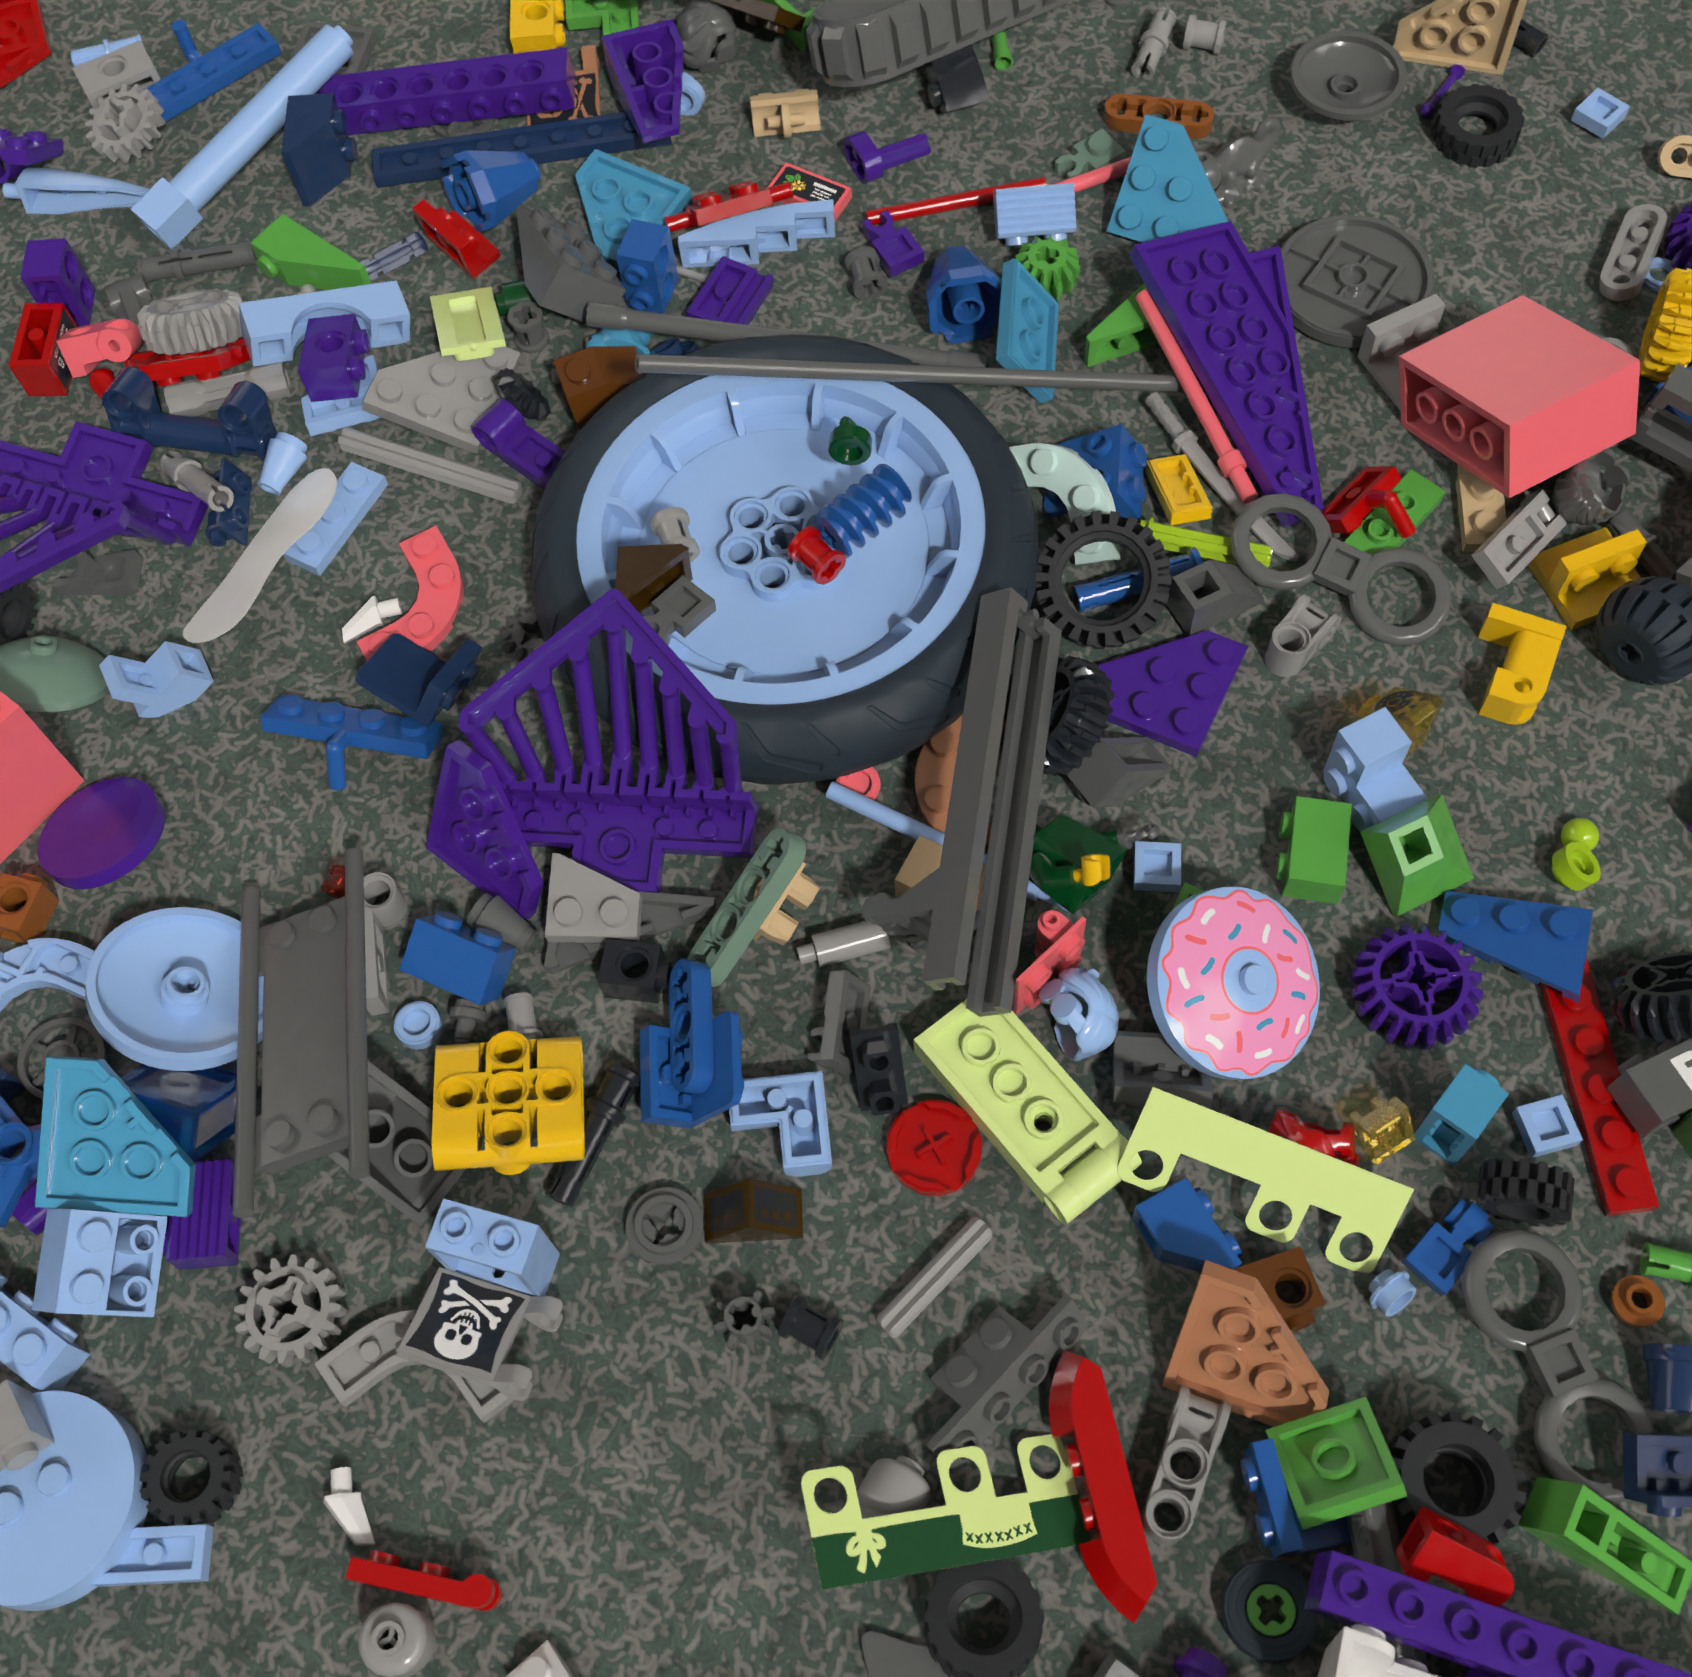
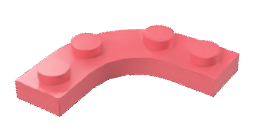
(437, 598)

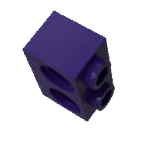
(56, 276)

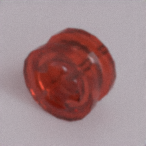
(336, 884)

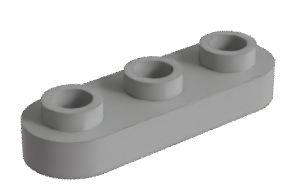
(1633, 252)

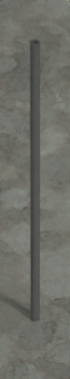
(904, 373)

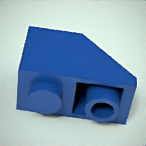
(1182, 1230)

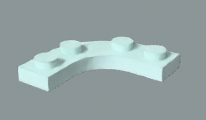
(1077, 486)

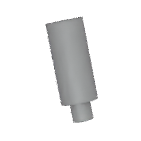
(844, 944)

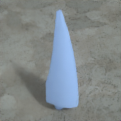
(67, 191)

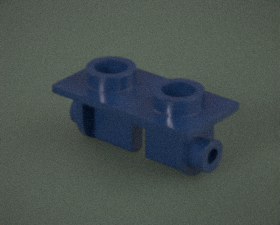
(234, 521)

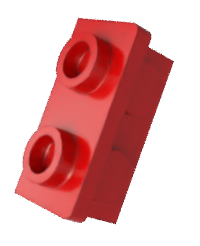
(456, 238)

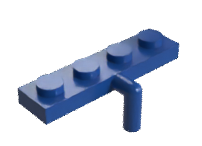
(212, 70)
(349, 727)

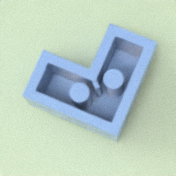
(1369, 769)

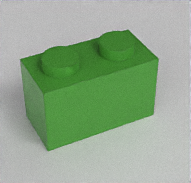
(1315, 849)

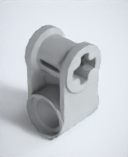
(1302, 632)

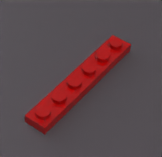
(1589, 1069)

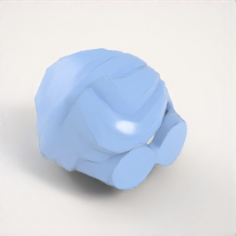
(1082, 1012)

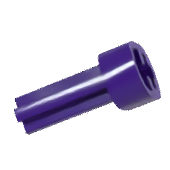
(870, 162)

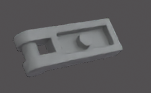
(1519, 539)

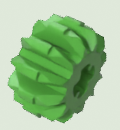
(1051, 264)

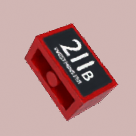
(35, 353)

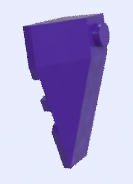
(647, 77)

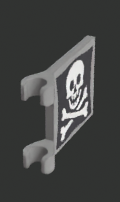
(470, 1327)

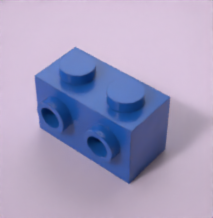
(458, 957)

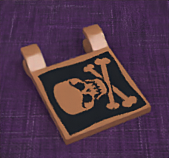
(586, 93)

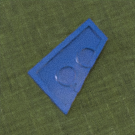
(1530, 937)

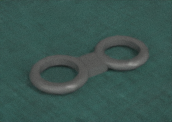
(1341, 569)
(1552, 1352)

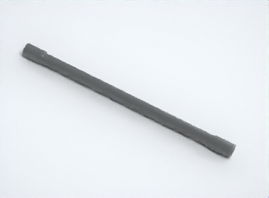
(622, 318)

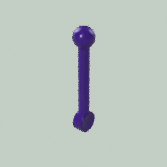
(1456, 72)

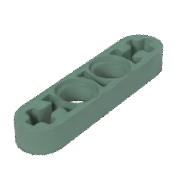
(783, 855)

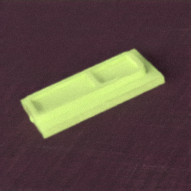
(467, 324)

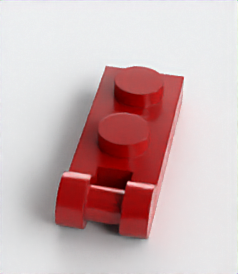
(428, 1582)

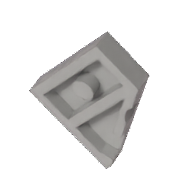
(589, 906)

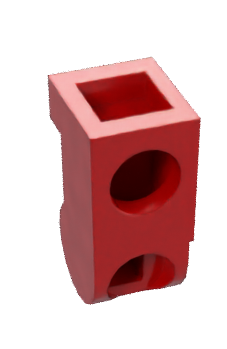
(1455, 1555)

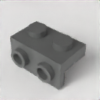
(1147, 1062)

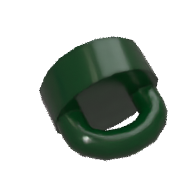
(850, 443)

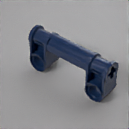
(241, 426)

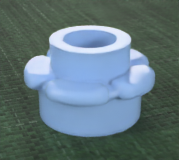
(1391, 1292)

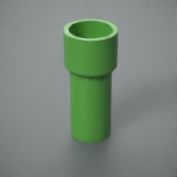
(1002, 53)

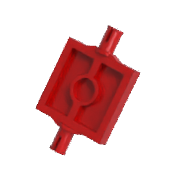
(742, 198)

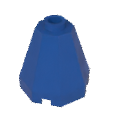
(489, 184)
(963, 296)

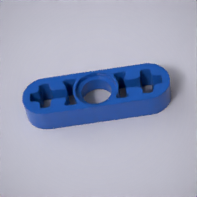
(691, 1027)

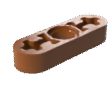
(1148, 105)

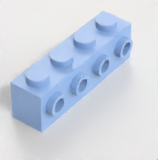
(33, 1347)

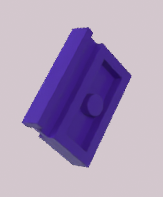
(731, 293)

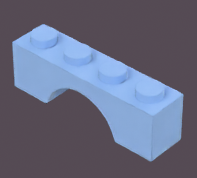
(279, 324)

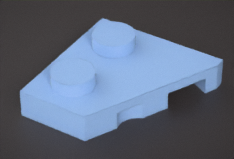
(340, 413)

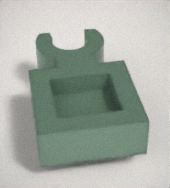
(1090, 154)

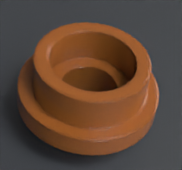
(1625, 1308)

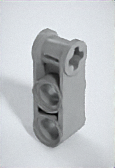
(1193, 1430)

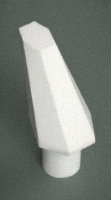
(370, 617)
(348, 1507)

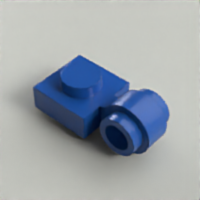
(1440, 1253)

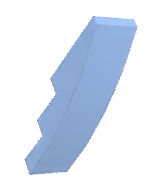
(756, 232)

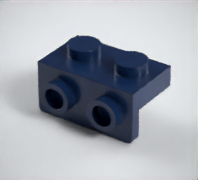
(1658, 1471)

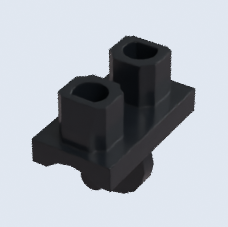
(879, 1069)

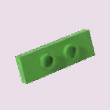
(1377, 530)

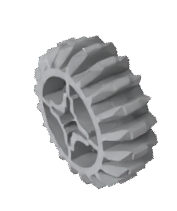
(191, 321)

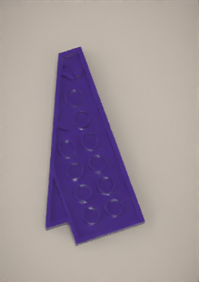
(1241, 342)

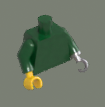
(1077, 862)

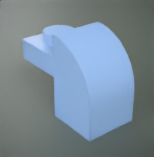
(161, 684)

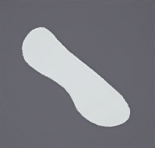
(241, 586)

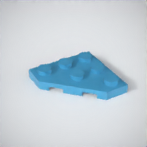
(1164, 187)
(621, 191)
(106, 1147)

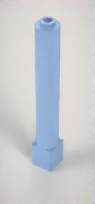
(174, 206)

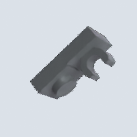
(845, 1009)

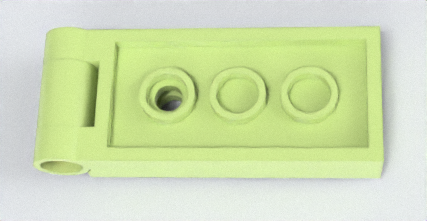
(1011, 1084)

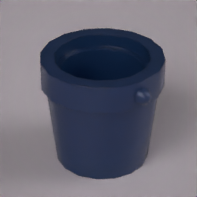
(1669, 1376)

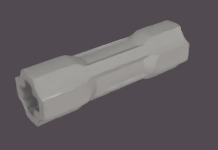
(200, 396)

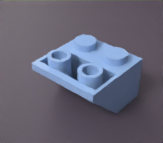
(99, 1263)

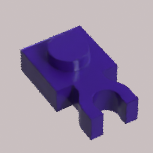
(895, 248)

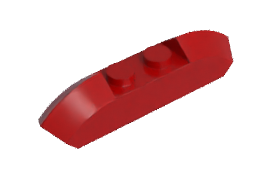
(1120, 1554)

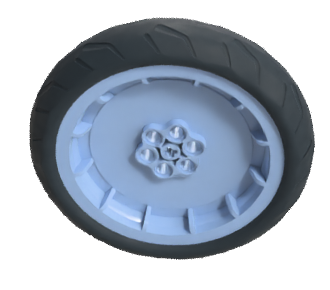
(804, 668)

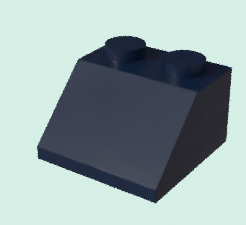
(317, 145)

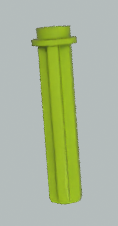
(1209, 545)

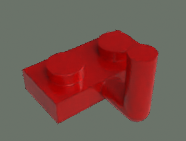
(1369, 491)

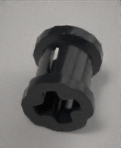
(810, 1327)

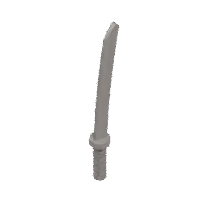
(1186, 443)

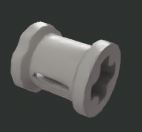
(1204, 34)
(672, 532)

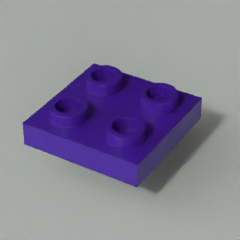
(25, 150)

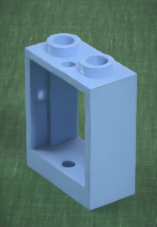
(483, 1241)

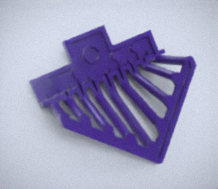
(85, 499)
(616, 825)

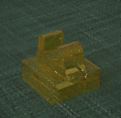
(1383, 1129)

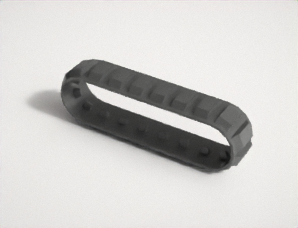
(879, 39)

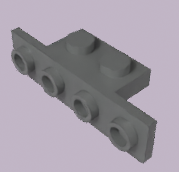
(998, 1370)

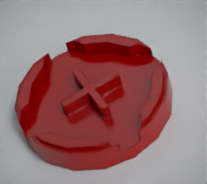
(934, 1148)

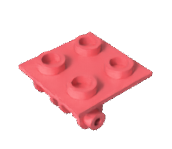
(1056, 949)

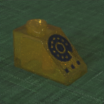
(1411, 709)

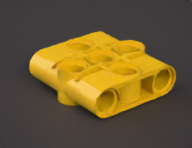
(461, 1080)

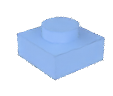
(1600, 113)
(1157, 866)
(1547, 1126)

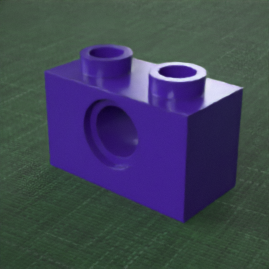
(333, 357)

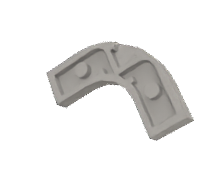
(372, 1356)

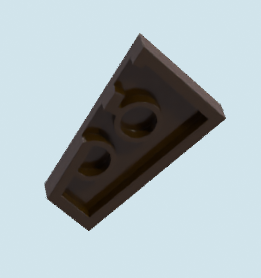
(757, 12)

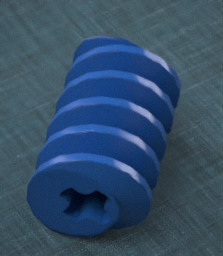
(862, 507)

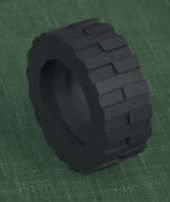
(1480, 102)
(1019, 1598)

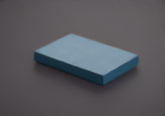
(1027, 325)

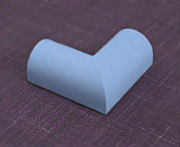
(799, 1109)

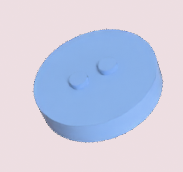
(70, 1507)

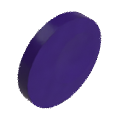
(101, 833)

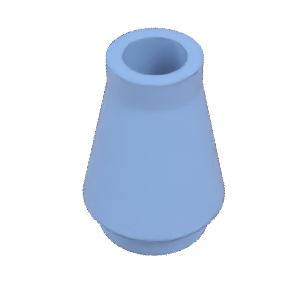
(282, 461)

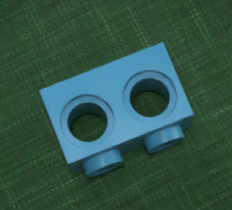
(1461, 1114)

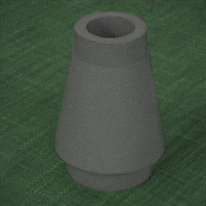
(499, 916)

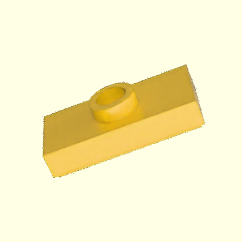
(1178, 489)

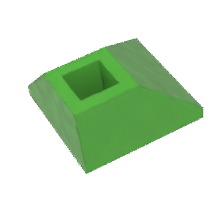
(1417, 855)

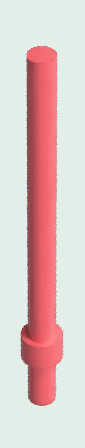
(1230, 460)

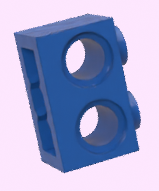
(647, 266)

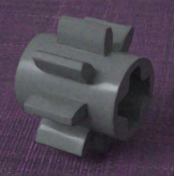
(748, 1334)

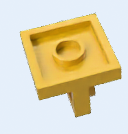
(1586, 571)

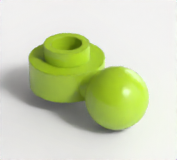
(1575, 863)

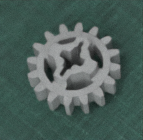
(125, 123)
(280, 1328)

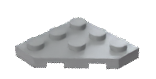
(439, 394)

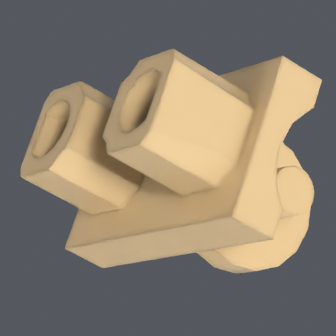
(785, 113)
(778, 925)

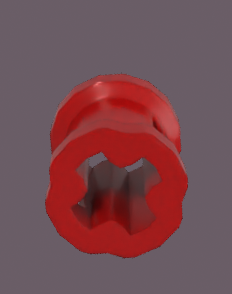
(816, 555)

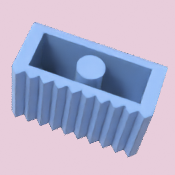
(1033, 212)

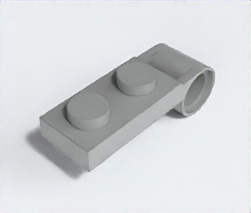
(377, 918)

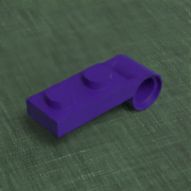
(518, 445)

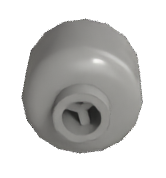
(893, 1488)
(410, 1650)

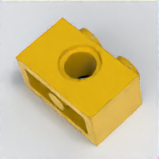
(537, 25)

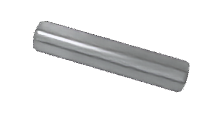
(934, 1277)

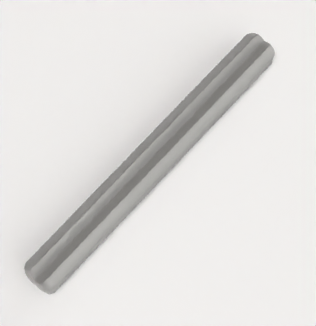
(430, 465)

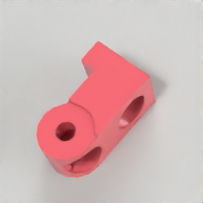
(92, 343)

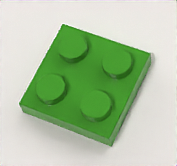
(1336, 1463)

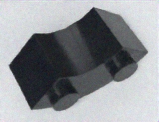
(955, 80)

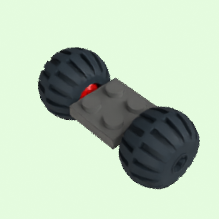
(1649, 628)

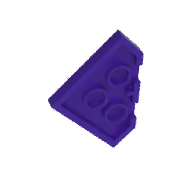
(1174, 688)
(479, 833)

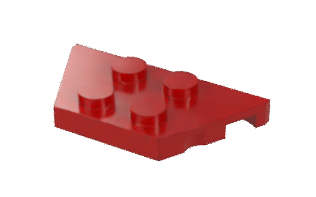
(22, 38)
(204, 364)

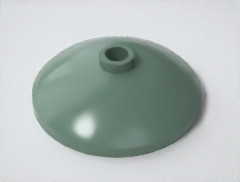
(50, 674)

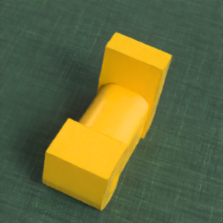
(1527, 665)

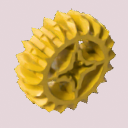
(1669, 328)

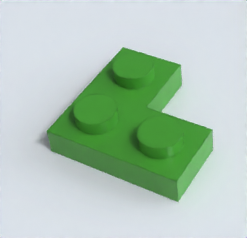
(609, 14)

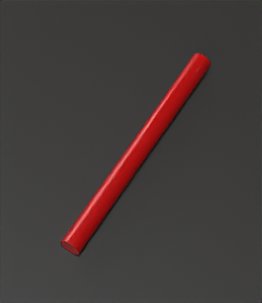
(946, 203)

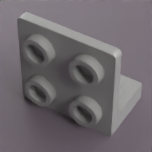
(1397, 335)

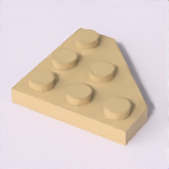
(1461, 33)

